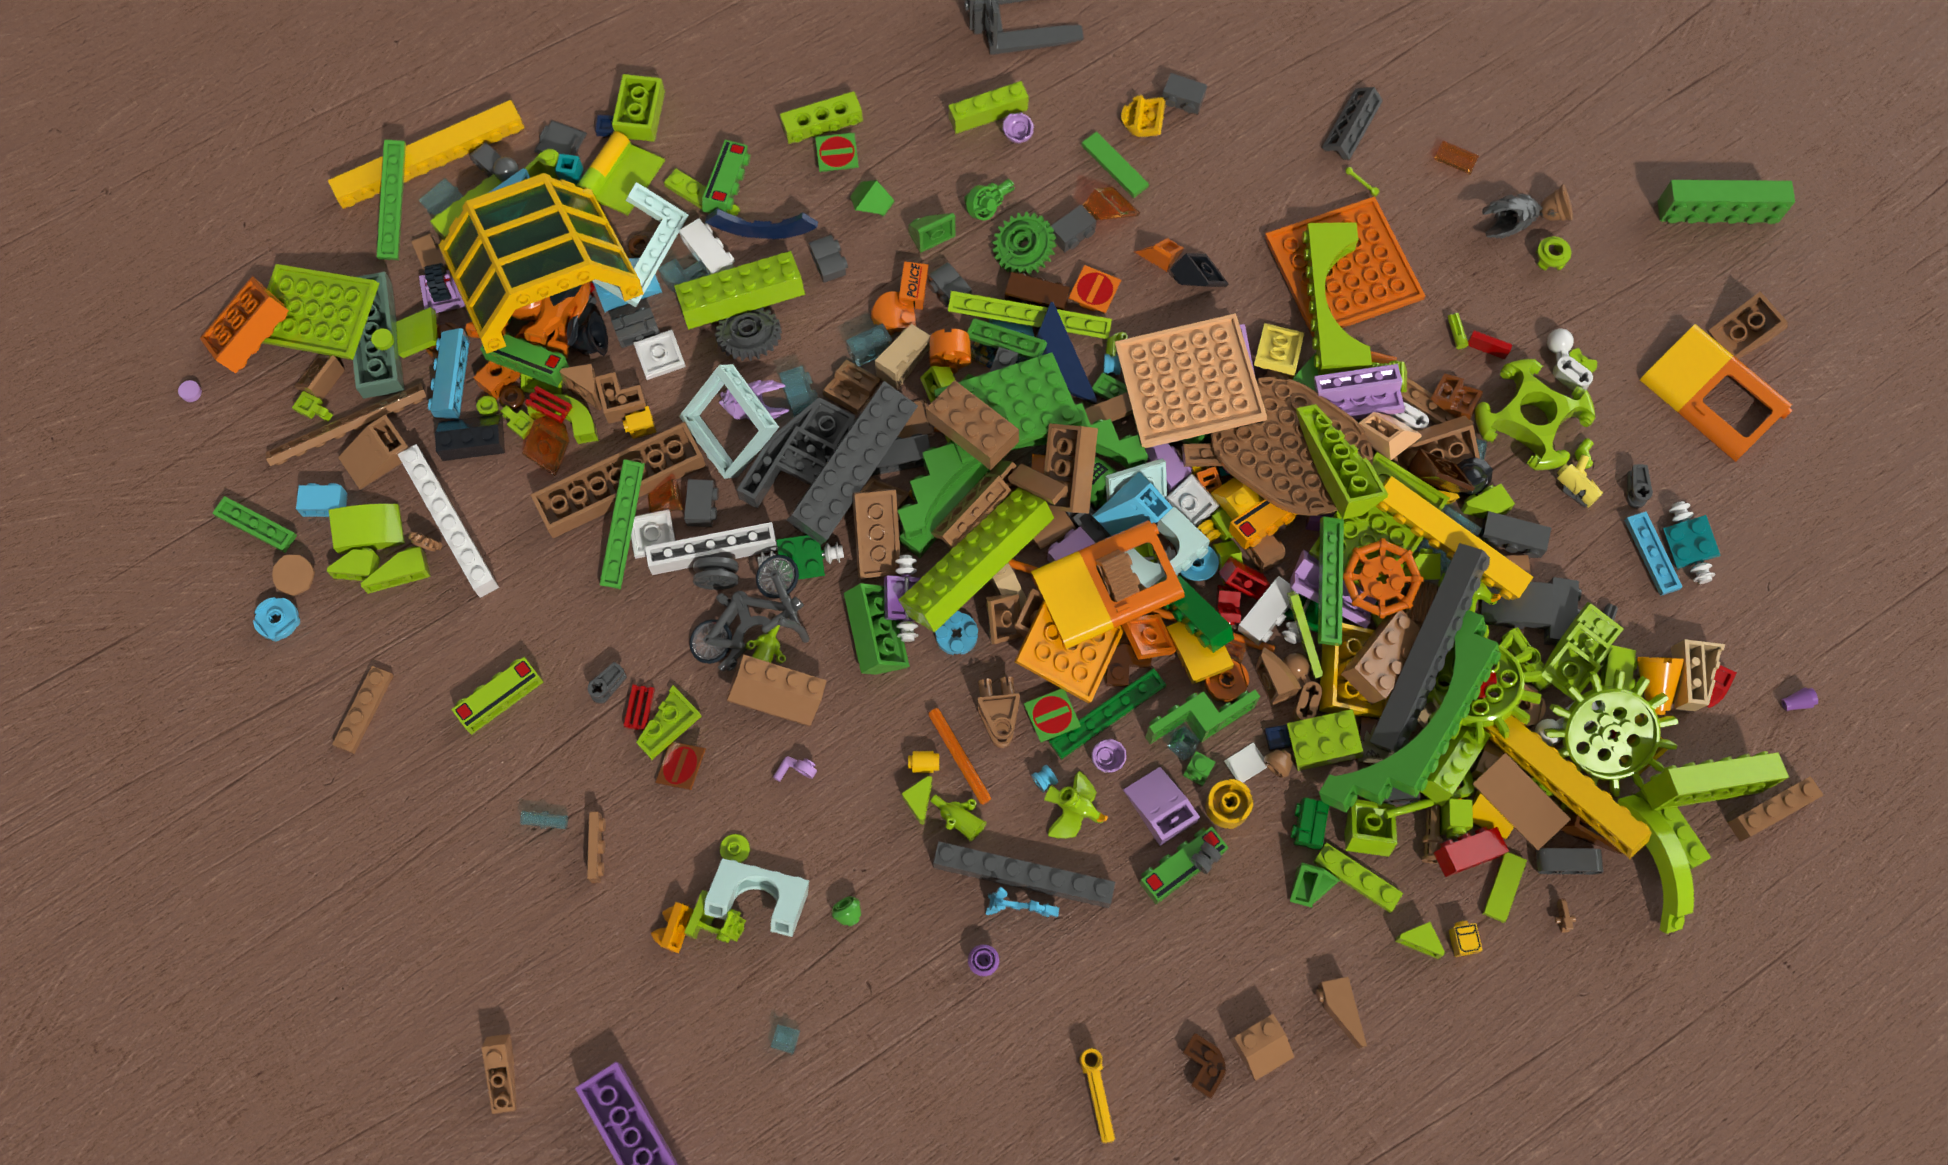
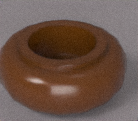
(634, 242)
(512, 390)

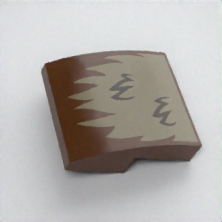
(1371, 753)

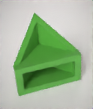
(871, 198)
(1311, 884)

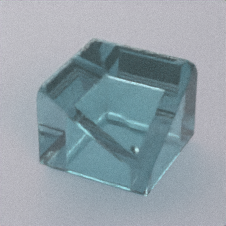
(1183, 743)

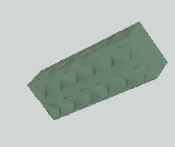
(379, 370)

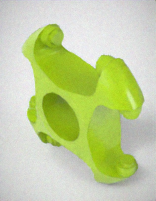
(1554, 405)

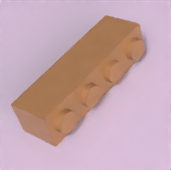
(1775, 809)

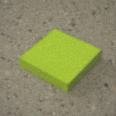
(416, 332)

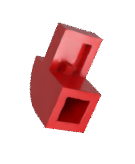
(1228, 604)

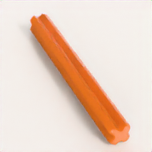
(959, 756)

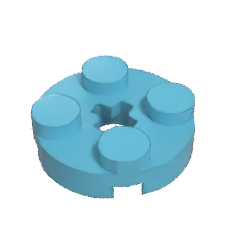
(264, 617)
(957, 645)

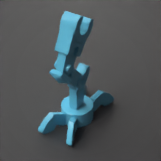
(997, 903)

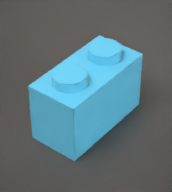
(317, 500)

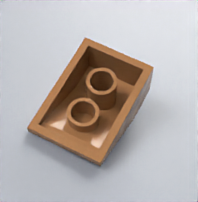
(1749, 326)

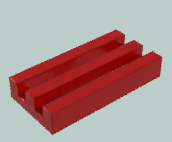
(534, 396)
(643, 689)

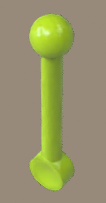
(1374, 191)

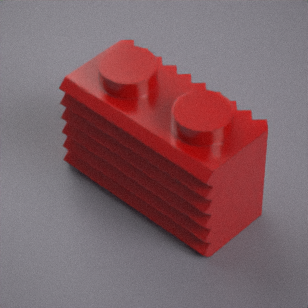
(1244, 578)

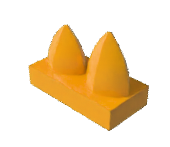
(673, 935)

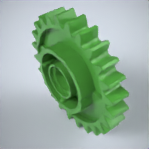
(1016, 232)

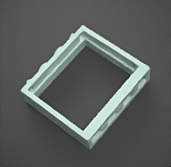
(750, 404)

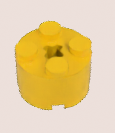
(1241, 806)

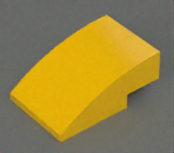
(1198, 661)

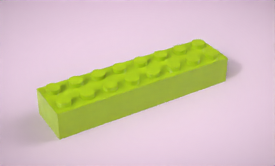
(976, 559)

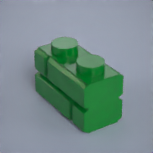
(1310, 824)

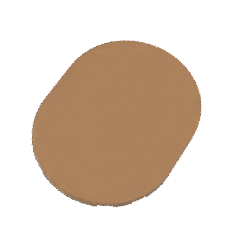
(1274, 455)

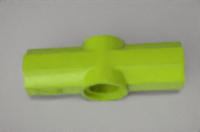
(1521, 644)

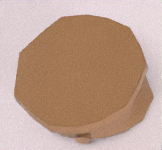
(293, 574)

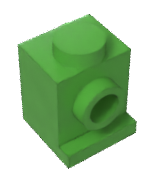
(1199, 768)

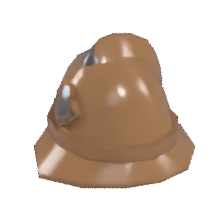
(1557, 206)

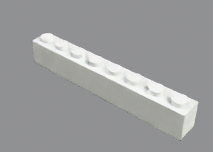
(448, 521)

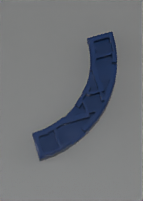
(761, 229)

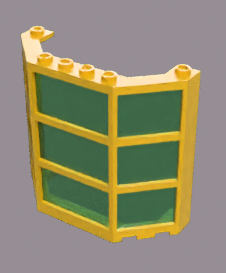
(528, 247)

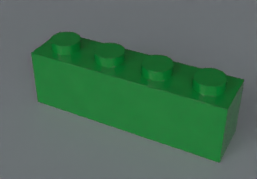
(1201, 619)

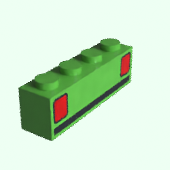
(726, 177)
(529, 360)
(1178, 869)

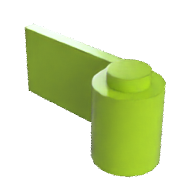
(544, 163)

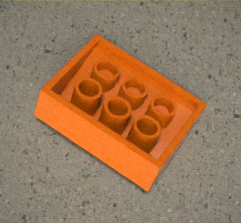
(244, 325)

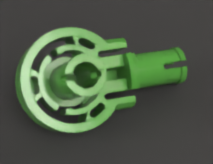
(987, 203)

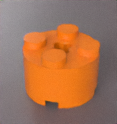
(950, 349)

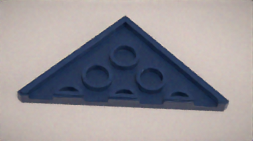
(1060, 345)

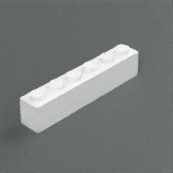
(728, 544)

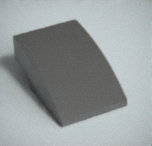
(1530, 610)

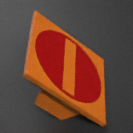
(1094, 289)

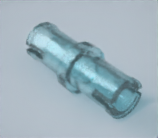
(544, 820)

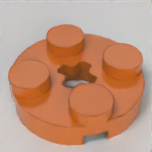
(1228, 693)

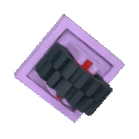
(439, 289)

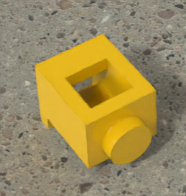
(639, 423)

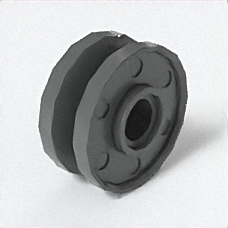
(715, 573)

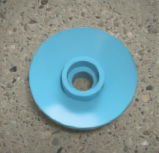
(1207, 567)

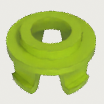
(1548, 260)

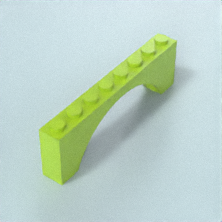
(1334, 347)

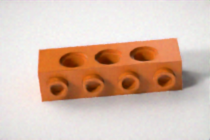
(495, 384)

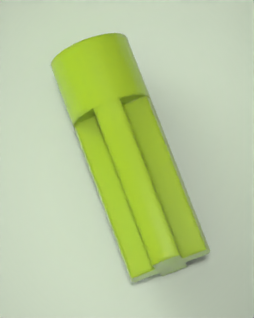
(1457, 331)

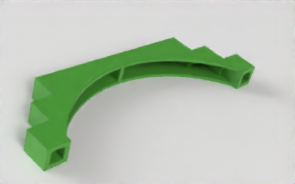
(945, 468)
(1412, 764)

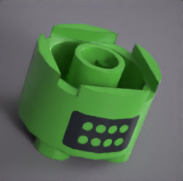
(1098, 491)

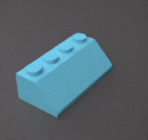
(450, 374)

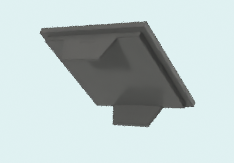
(560, 138)

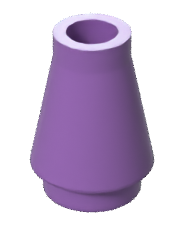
(1801, 699)

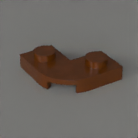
(1119, 665)
(1212, 1065)

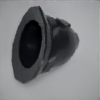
(592, 336)
(1477, 472)

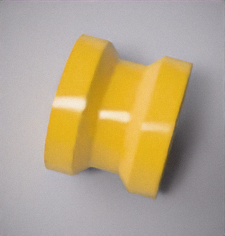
(1209, 531)

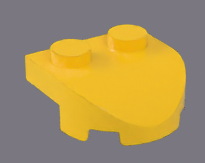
(1144, 116)

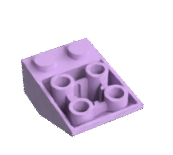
(1161, 805)

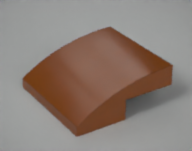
(1455, 397)

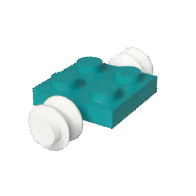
(1691, 542)

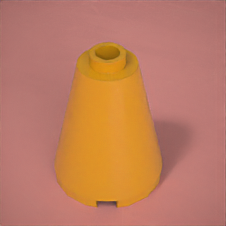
(1663, 677)

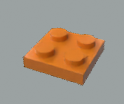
(1149, 637)

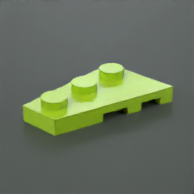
(672, 720)

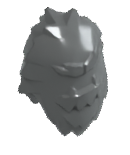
(1512, 214)

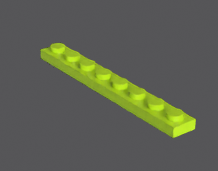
(1026, 314)

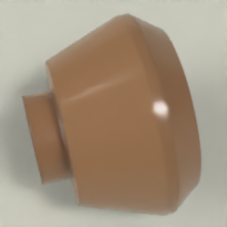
(1279, 763)

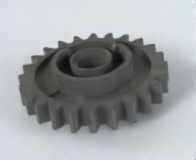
(748, 334)

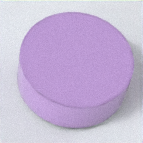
(189, 391)

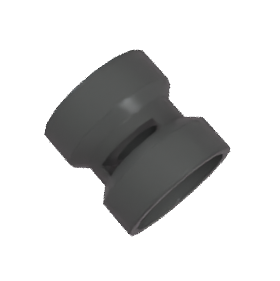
(1205, 858)

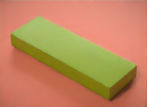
(1504, 887)

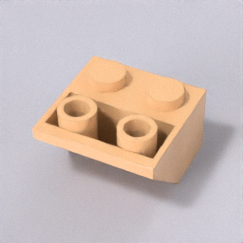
(1388, 434)

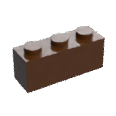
(1036, 291)

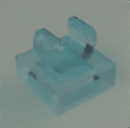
(785, 1039)

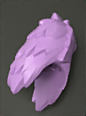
(758, 387)

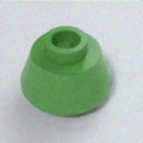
(847, 911)

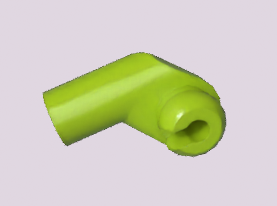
(1110, 347)
(1583, 450)

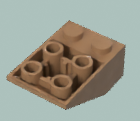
(373, 452)

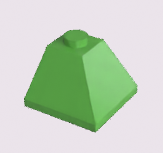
(932, 230)

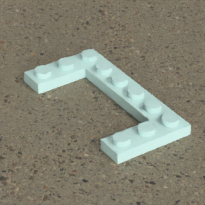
(670, 220)

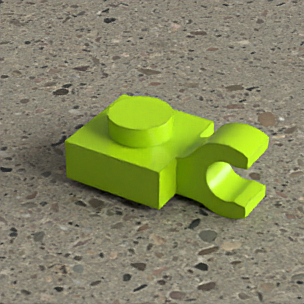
(310, 405)
(518, 423)

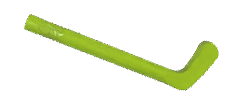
(1466, 791)

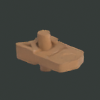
(1564, 919)

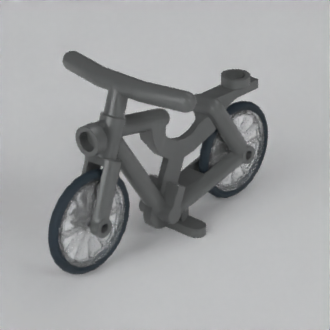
(774, 579)

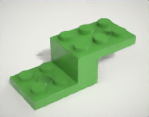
(1201, 716)

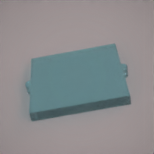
(440, 197)

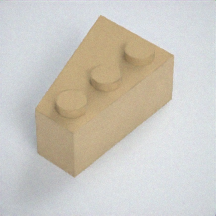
(902, 356)
(1697, 673)

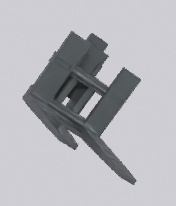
(986, 16)

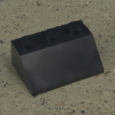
(470, 437)

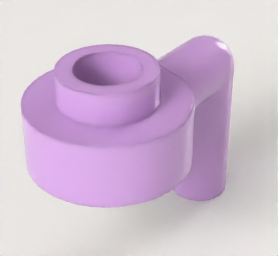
(804, 767)

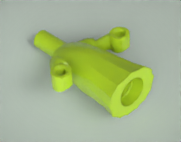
(767, 646)
(958, 817)

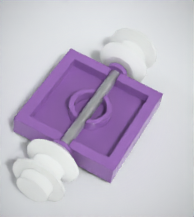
(894, 589)

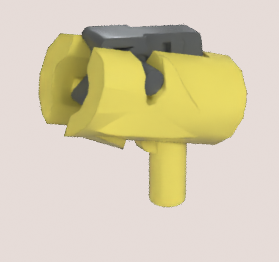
(1577, 484)

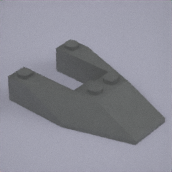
(797, 449)

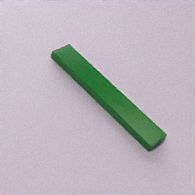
(1108, 713)

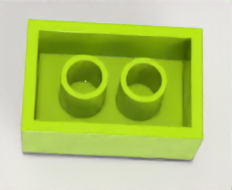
(639, 107)
(1325, 740)

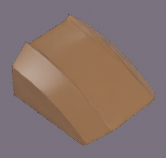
(1276, 678)

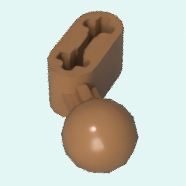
(1300, 667)

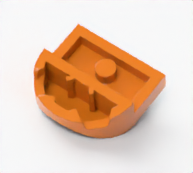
(893, 312)

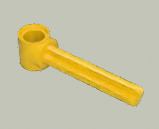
(1098, 1095)

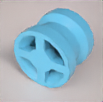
(1111, 364)
(1044, 778)

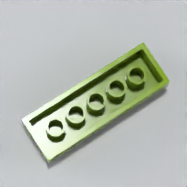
(739, 290)
(1714, 780)

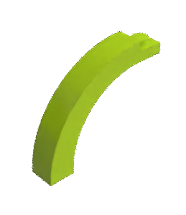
(1670, 861)

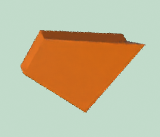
(1162, 254)

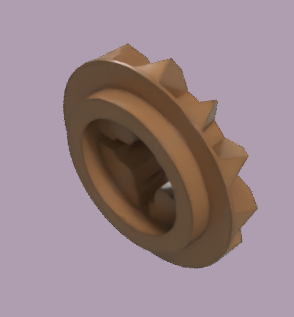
(425, 541)

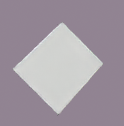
(1246, 763)

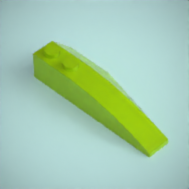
(1344, 472)

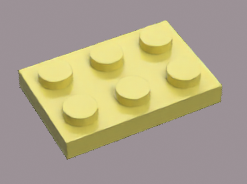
(1279, 349)

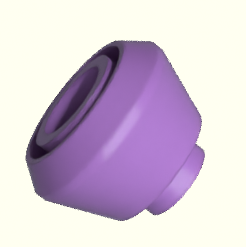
(979, 954)

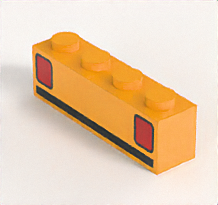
(1258, 522)

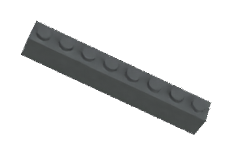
(1024, 875)

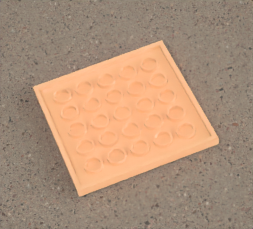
(1190, 381)

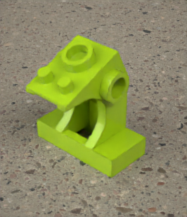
(732, 928)

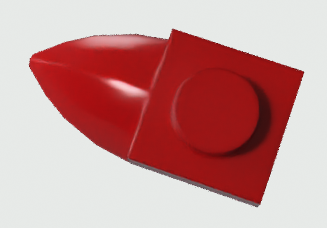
(1724, 679)

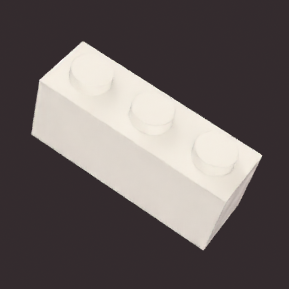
(705, 247)
(1267, 612)

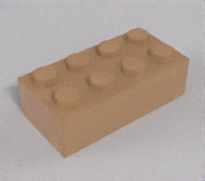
(972, 425)
(1382, 657)

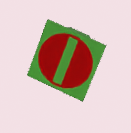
(837, 152)
(1052, 715)

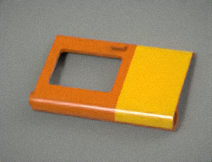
(1692, 371)
(1080, 599)

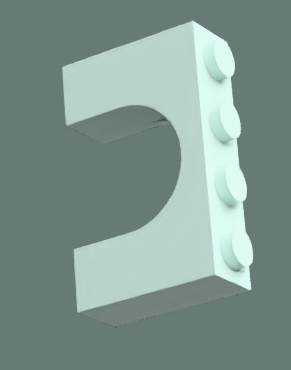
(1187, 540)
(734, 878)

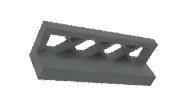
(1357, 122)

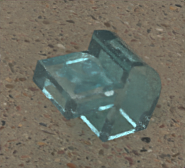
(674, 274)

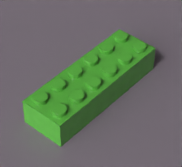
(1725, 201)

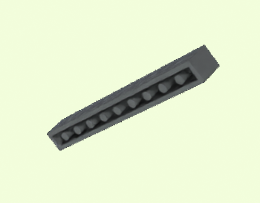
(1430, 649)

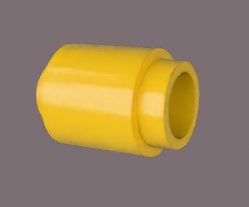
(923, 762)

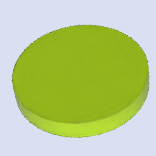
(735, 848)

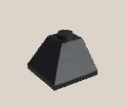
(1197, 271)

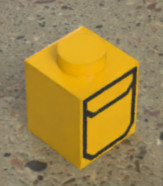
(1465, 939)

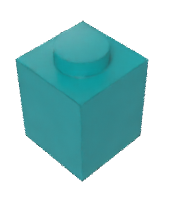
(569, 168)

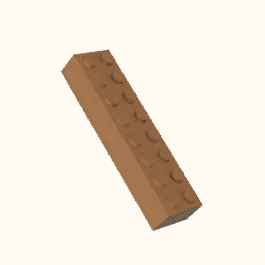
(595, 489)

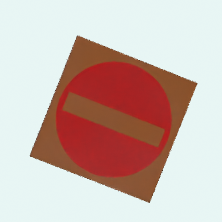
(680, 765)

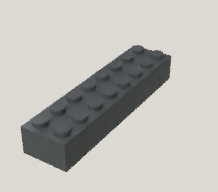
(852, 463)

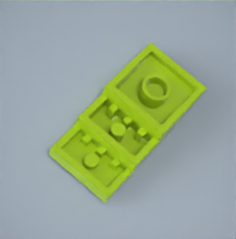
(1581, 649)

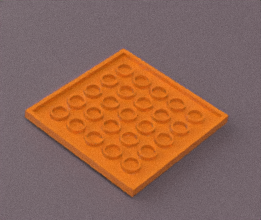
(1360, 284)

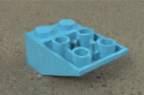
(1132, 505)

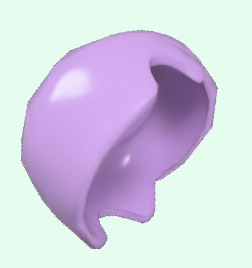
(1018, 127)
(1108, 755)

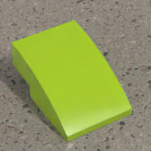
(366, 527)

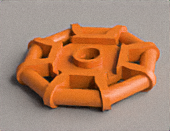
(1376, 589)

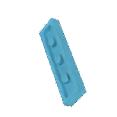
(1653, 553)

